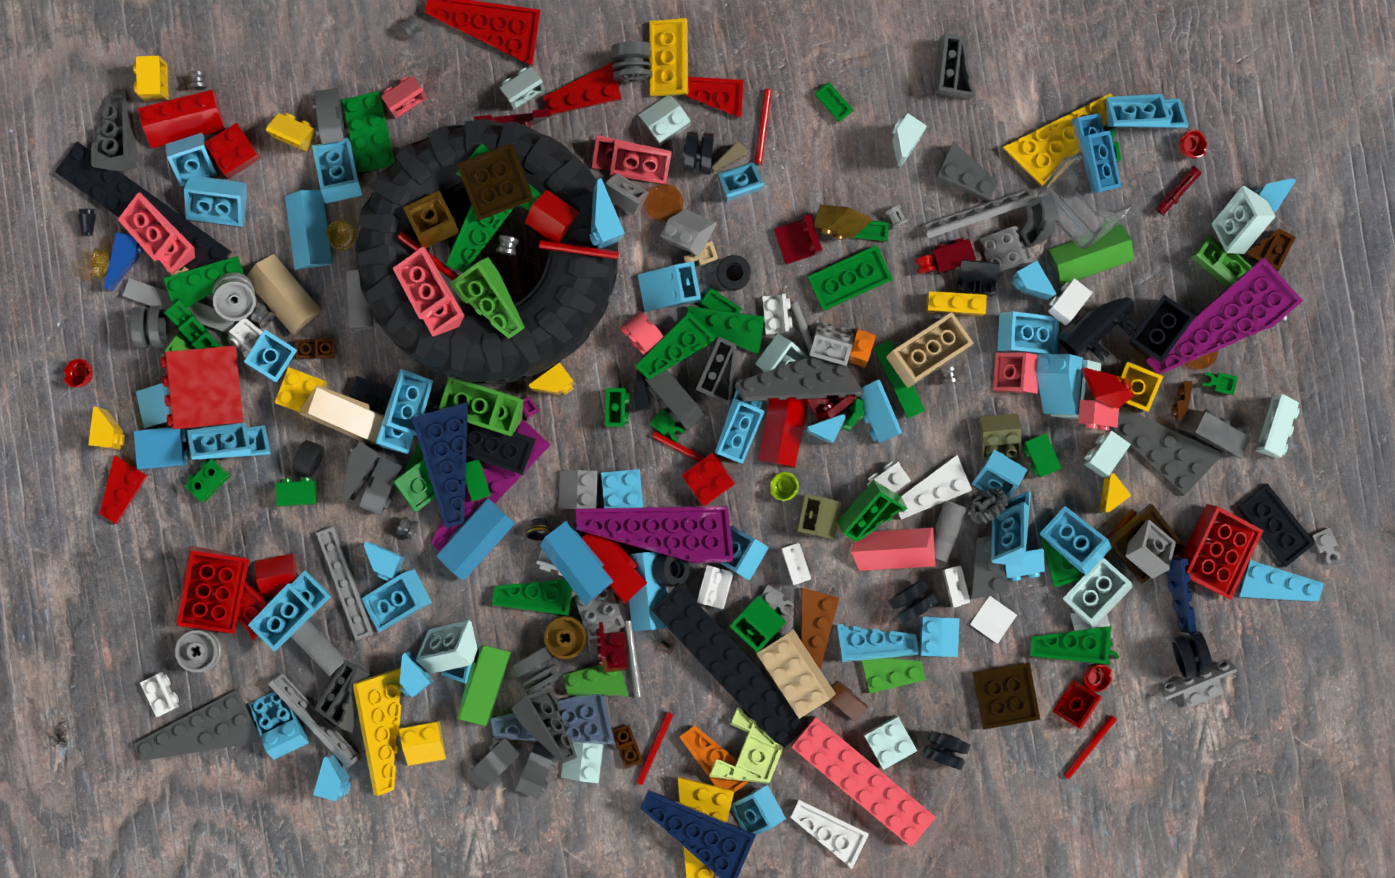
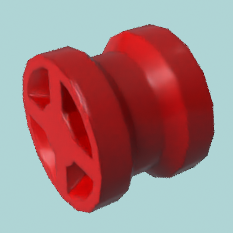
(925, 264)

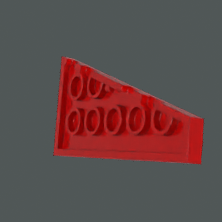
(497, 25)

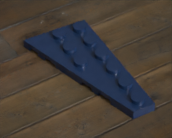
(444, 449)
(709, 839)

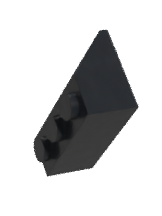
(1161, 329)

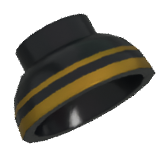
(538, 529)

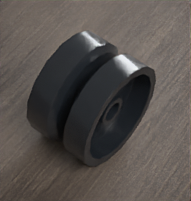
(697, 152)
(913, 601)
(1192, 655)
(946, 749)

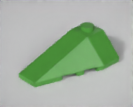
(487, 293)

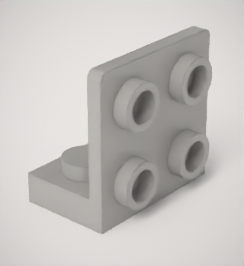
(1007, 248)
(832, 343)
(601, 609)

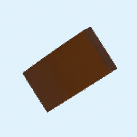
(315, 348)
(1180, 407)
(847, 701)
(627, 746)

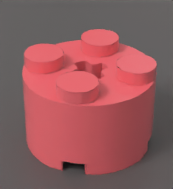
(641, 332)

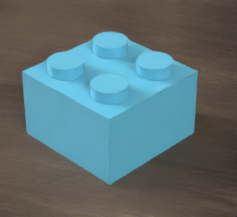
(622, 489)

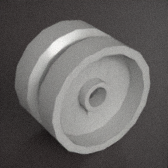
(234, 296)
(187, 653)

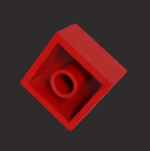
(232, 150)
(709, 479)

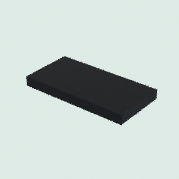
(1281, 529)

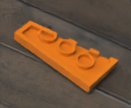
(706, 752)

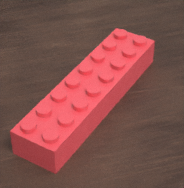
(863, 781)

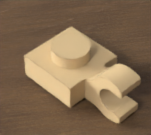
(707, 255)

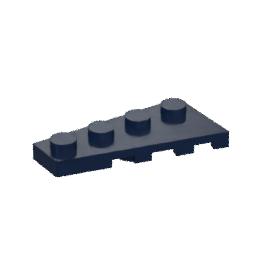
(1181, 595)

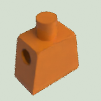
(861, 348)

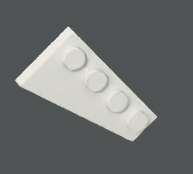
(938, 487)
(832, 832)

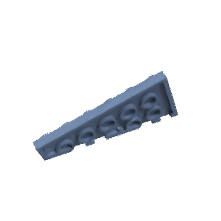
(585, 721)

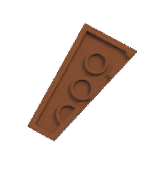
(817, 621)

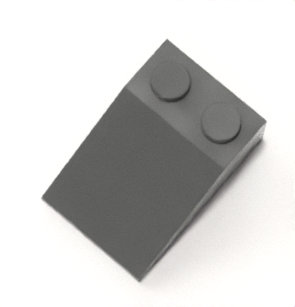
(359, 469)

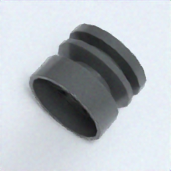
(632, 61)
(537, 671)

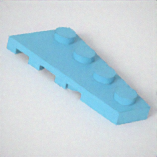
(1273, 583)
(868, 644)

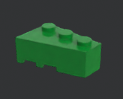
(869, 510)

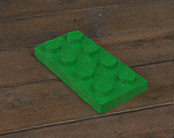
(368, 132)
(850, 278)

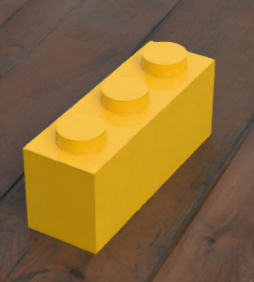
(956, 303)

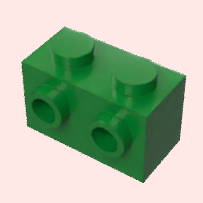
(615, 408)
(1041, 456)
(207, 480)
(296, 493)

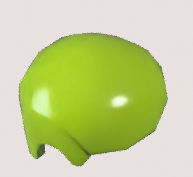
(784, 486)

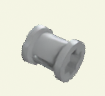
(896, 216)

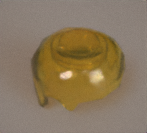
(341, 235)
(99, 263)

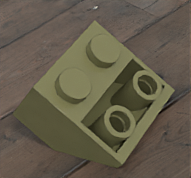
(1001, 434)
(819, 516)

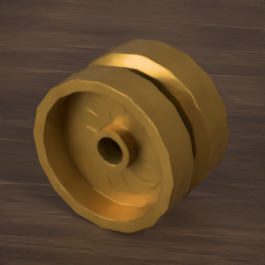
(554, 637)

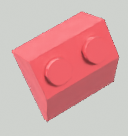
(404, 96)
(1015, 373)

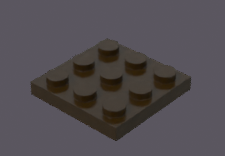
(495, 181)
(1120, 540)
(1006, 695)

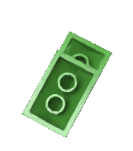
(1077, 263)
(1221, 265)
(485, 406)
(484, 685)

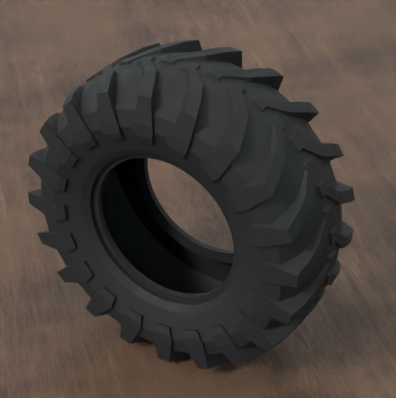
(554, 314)

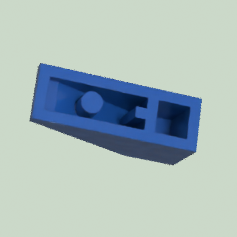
(123, 257)

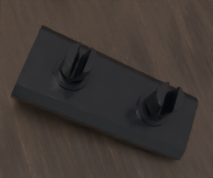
(1090, 328)

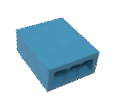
(161, 448)

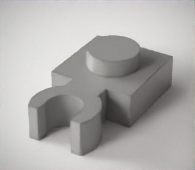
(1324, 543)
(774, 598)

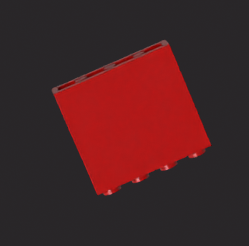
(202, 387)

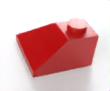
(1108, 387)

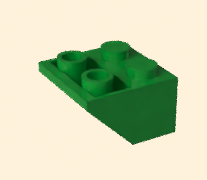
(758, 623)

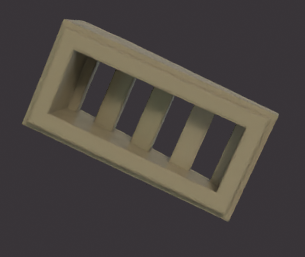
(734, 154)

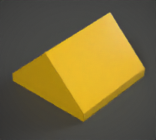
(1112, 493)

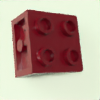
(798, 240)
(830, 406)
(611, 650)

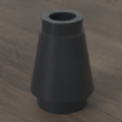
(87, 221)

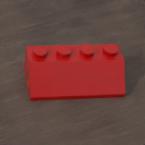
(181, 118)

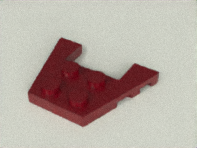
(526, 119)

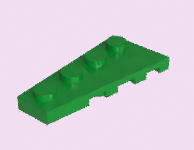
(739, 328)
(540, 597)
(1080, 645)

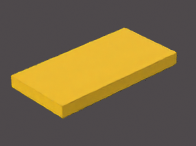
(669, 57)

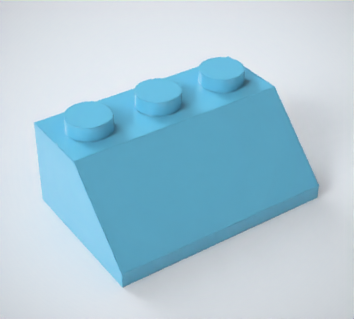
(215, 200)
(879, 413)
(332, 779)

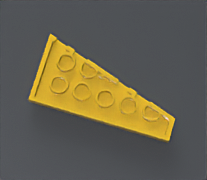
(1048, 146)
(380, 723)
(707, 799)

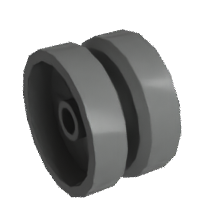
(148, 327)

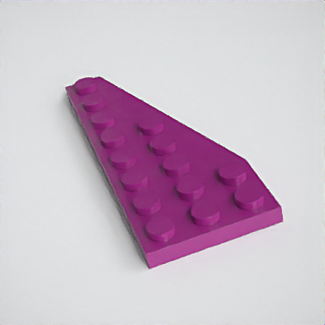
(1243, 309)
(498, 481)
(679, 532)

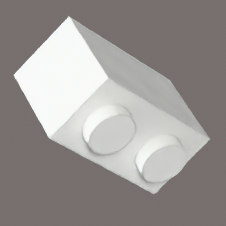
(1069, 302)

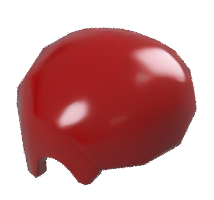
(1192, 144)
(78, 373)
(1097, 677)

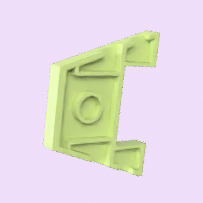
(756, 758)

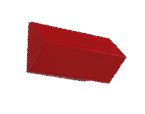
(783, 431)
(617, 565)

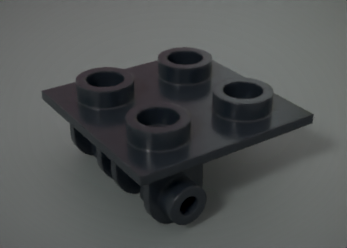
(978, 277)

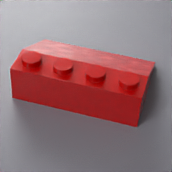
(1220, 550)
(211, 590)

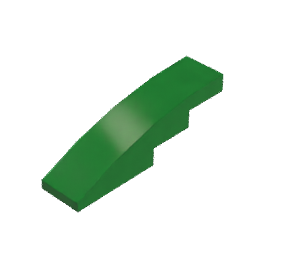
(190, 326)
(906, 396)

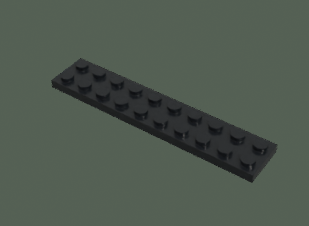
(117, 191)
(482, 443)
(729, 665)

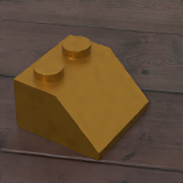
(431, 219)
(840, 221)

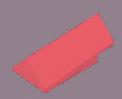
(631, 160)
(156, 234)
(429, 293)
(895, 549)

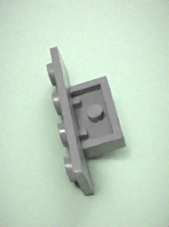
(1201, 687)

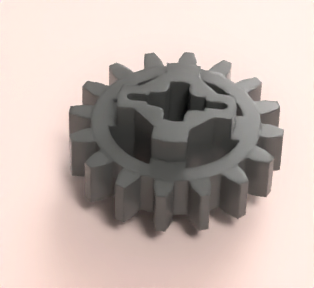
(987, 506)

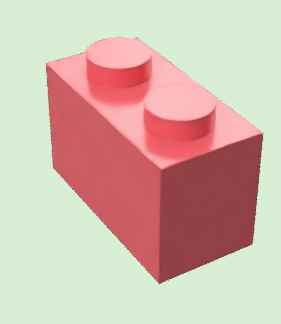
(1099, 414)

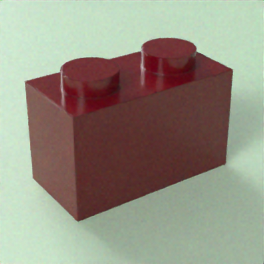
(949, 257)

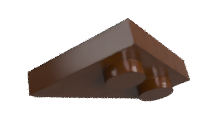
(1272, 248)

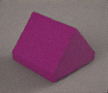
(529, 408)

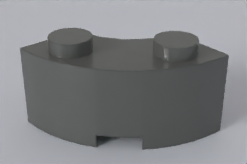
(329, 116)
(1040, 221)
(378, 494)
(493, 764)
(536, 771)

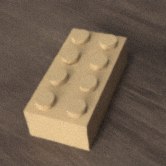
(929, 350)
(796, 673)

